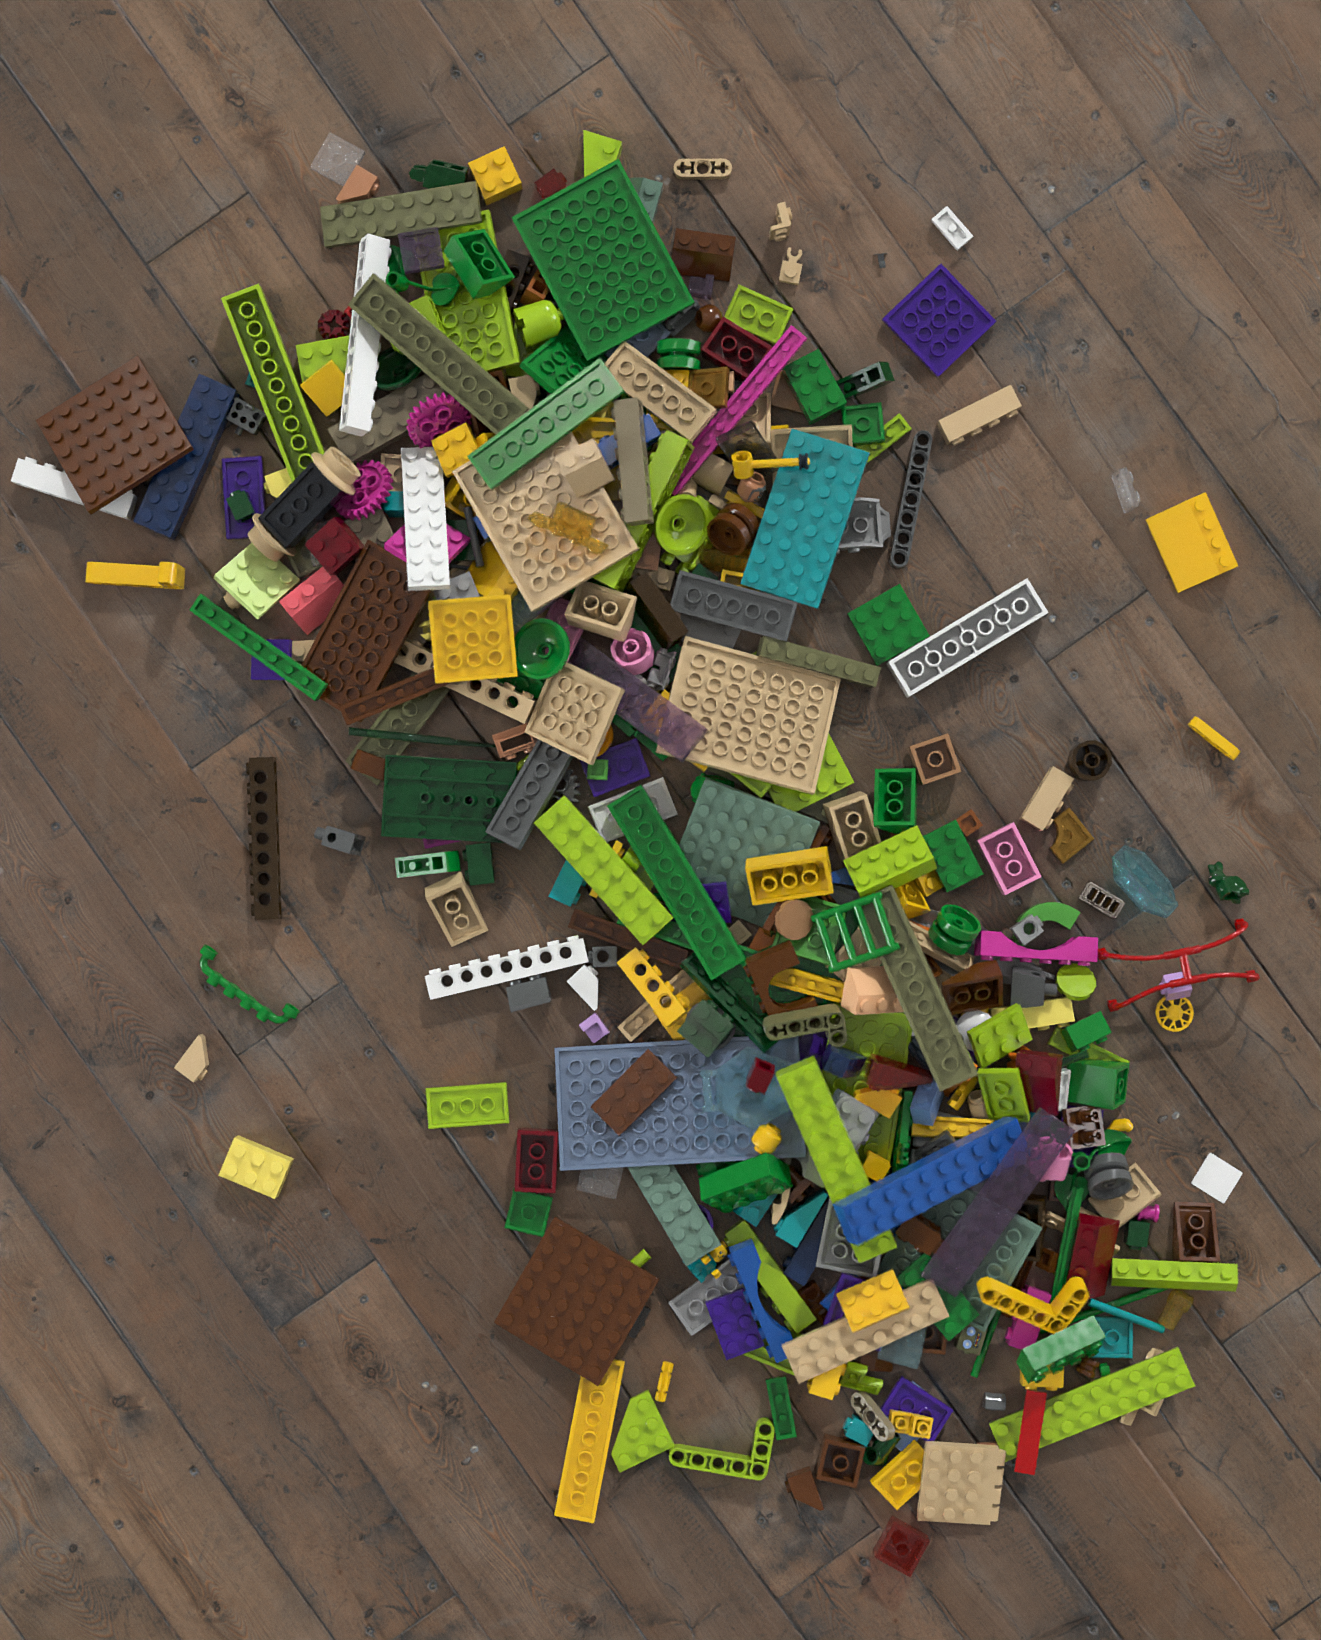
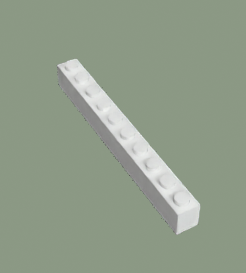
(363, 344)

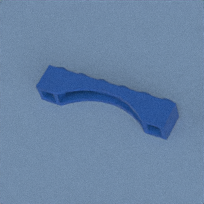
(748, 1262)

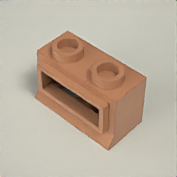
(511, 733)

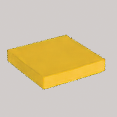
(326, 387)

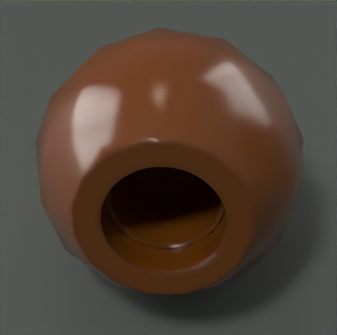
(708, 318)

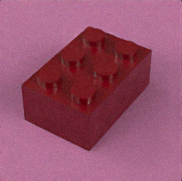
(734, 348)
(536, 1160)

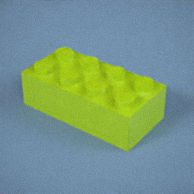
(890, 863)

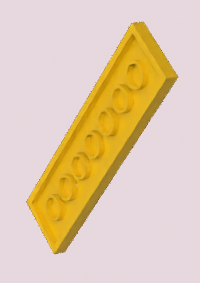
(588, 1446)

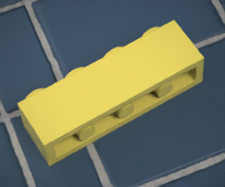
(1053, 1012)

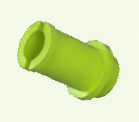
(641, 1258)

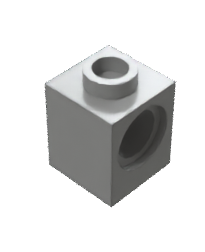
(1019, 933)

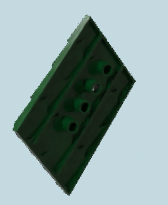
(432, 795)

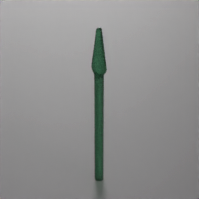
(414, 737)

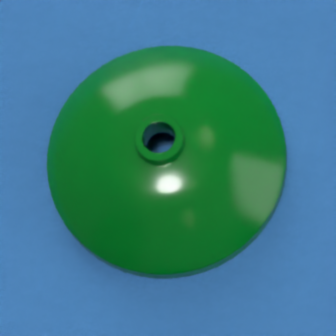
(531, 645)

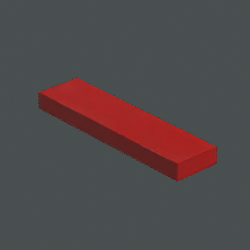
(1030, 1432)

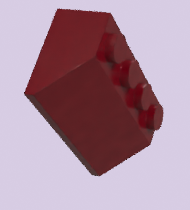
(1093, 1252)

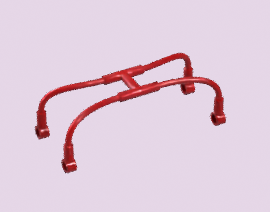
(1251, 975)

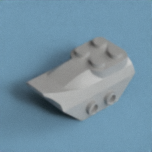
(866, 526)
(858, 1121)

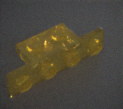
(571, 524)

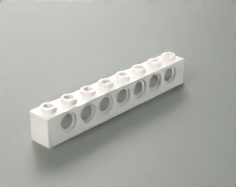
(438, 989)

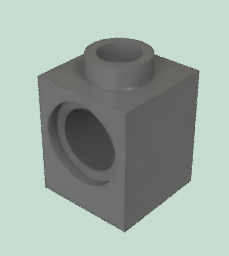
(612, 952)

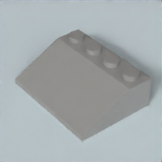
(838, 1254)

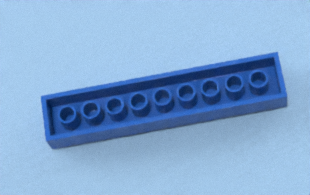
(926, 1182)

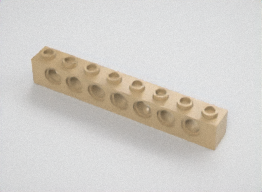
(525, 699)

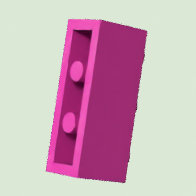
(1022, 1333)

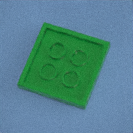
(888, 624)

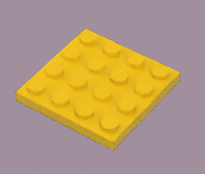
(472, 638)

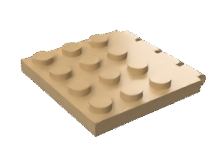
(960, 1483)

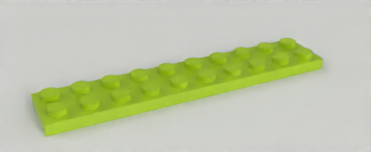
(1100, 1400)

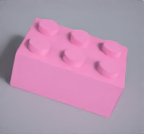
(1008, 858)

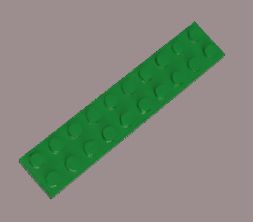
(677, 882)

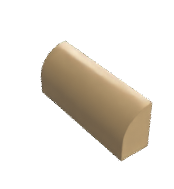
(712, 474)

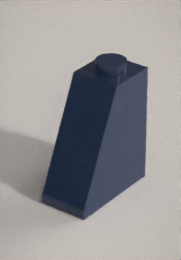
(842, 1061)

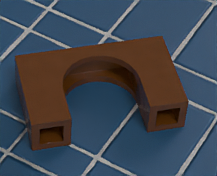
(764, 967)

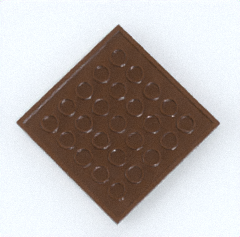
(114, 435)
(576, 1301)

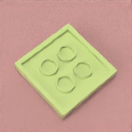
(256, 580)

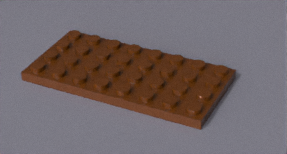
(365, 627)

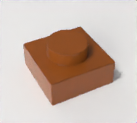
(968, 822)

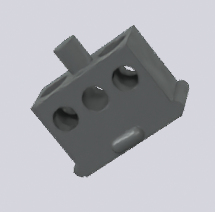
(249, 412)

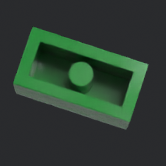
(1085, 1032)

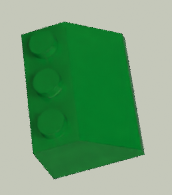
(478, 263)
(895, 799)

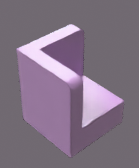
(594, 1027)

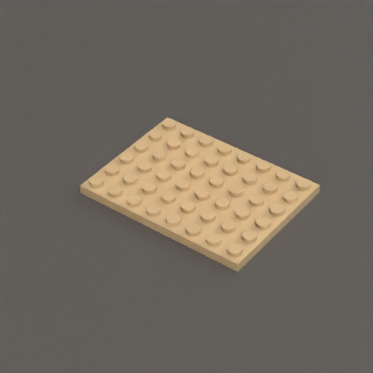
(536, 559)
(758, 713)

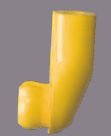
(1121, 1125)

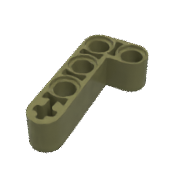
(805, 1027)

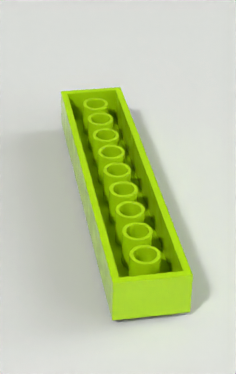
(273, 378)
(828, 1142)

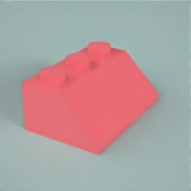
(313, 599)

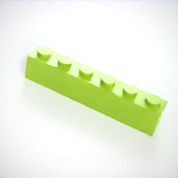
(1174, 1275)
(773, 1281)

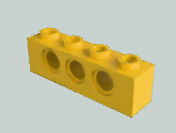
(629, 965)

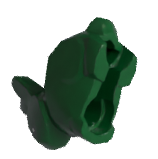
(1227, 887)

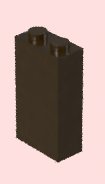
(656, 611)

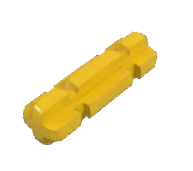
(664, 1380)

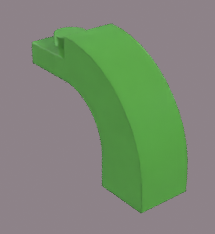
(1053, 911)

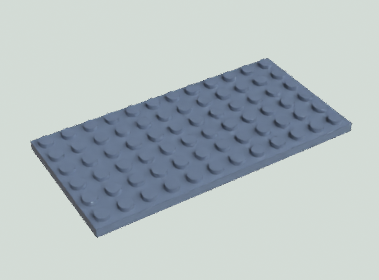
(674, 1125)

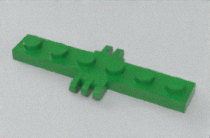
(902, 1139)

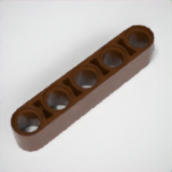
(369, 764)

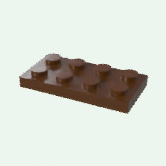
(633, 1092)

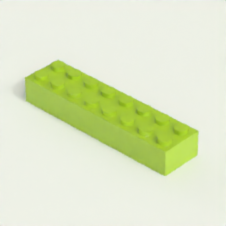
(664, 473)
(603, 870)

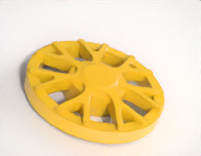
(1174, 1013)

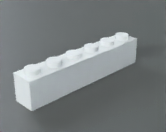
(56, 483)

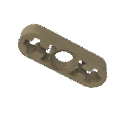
(881, 1427)

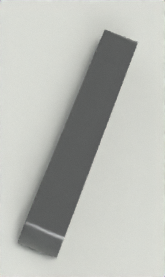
(915, 491)

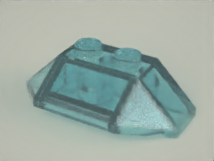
(1143, 882)

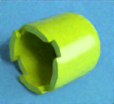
(538, 321)

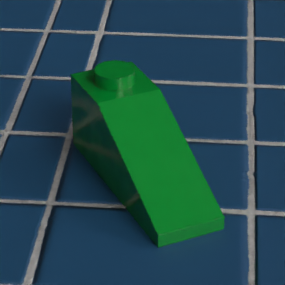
(427, 864)

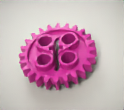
(435, 419)
(370, 491)

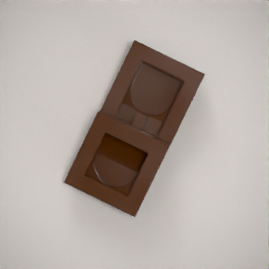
(812, 1296)

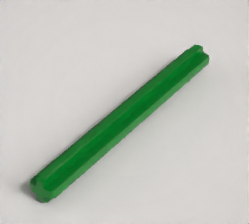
(1067, 1240)

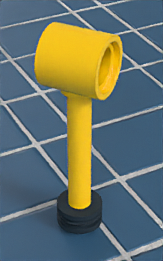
(744, 464)

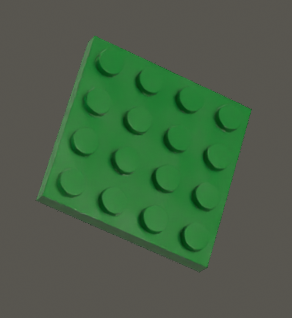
(557, 361)

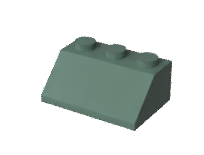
(649, 194)

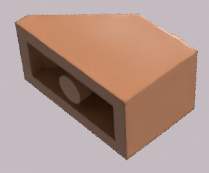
(359, 186)

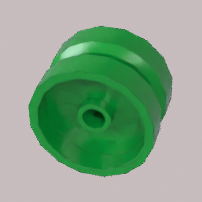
(678, 354)
(954, 929)

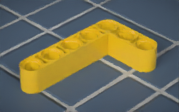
(166, 575)
(1046, 1316)

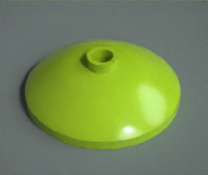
(690, 527)

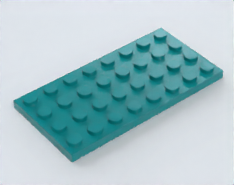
(805, 519)

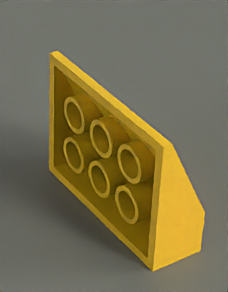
(1191, 542)
(493, 576)

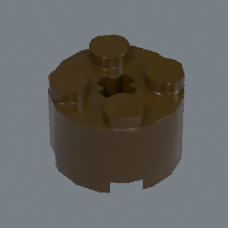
(1083, 770)

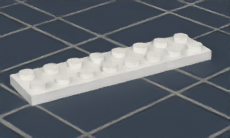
(424, 520)

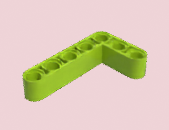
(729, 1458)

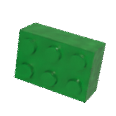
(814, 386)
(952, 856)

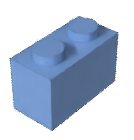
(926, 1103)

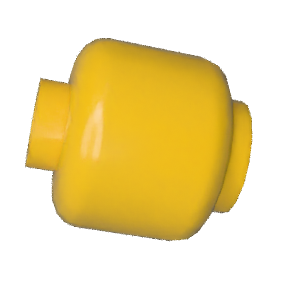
(766, 1138)

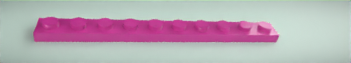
(742, 401)

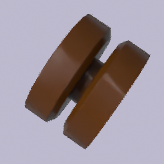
(733, 529)

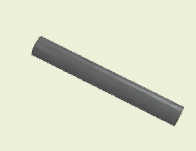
(473, 537)

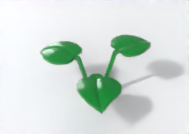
(444, 284)
(1115, 1143)

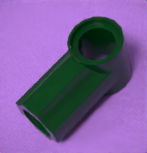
(882, 1450)

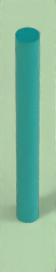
(1126, 1315)

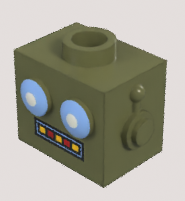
(970, 1340)

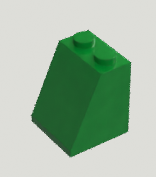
(1098, 1083)

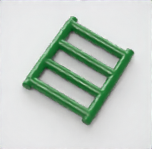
(872, 951)

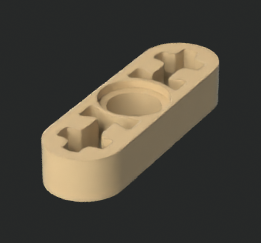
(717, 173)

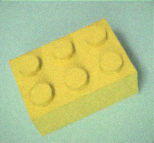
(256, 1167)

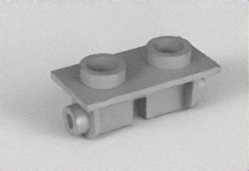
(660, 678)

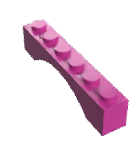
(996, 944)

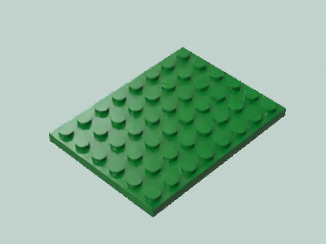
(603, 260)

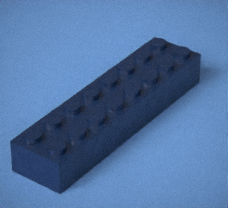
(176, 485)

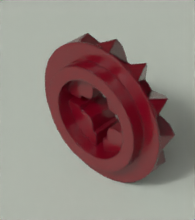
(328, 317)

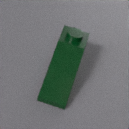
(866, 380)

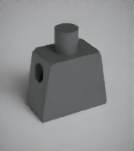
(340, 840)
(1030, 987)

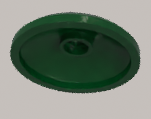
(395, 370)

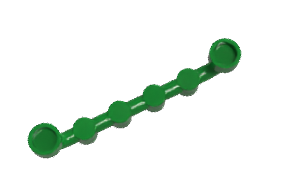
(232, 990)

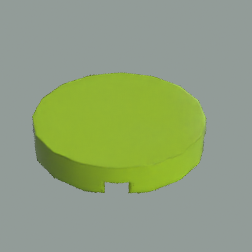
(1075, 982)

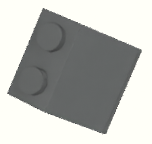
(528, 993)

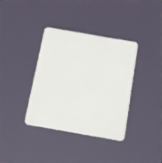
(1216, 1177)

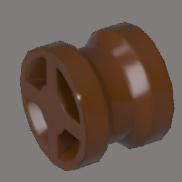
(1087, 1366)

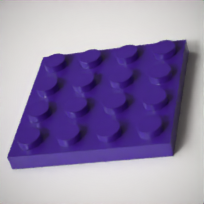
(939, 320)

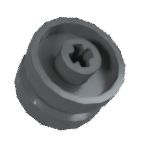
(1108, 1176)

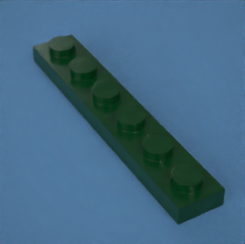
(729, 1002)

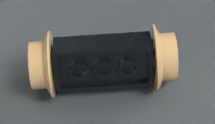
(303, 504)

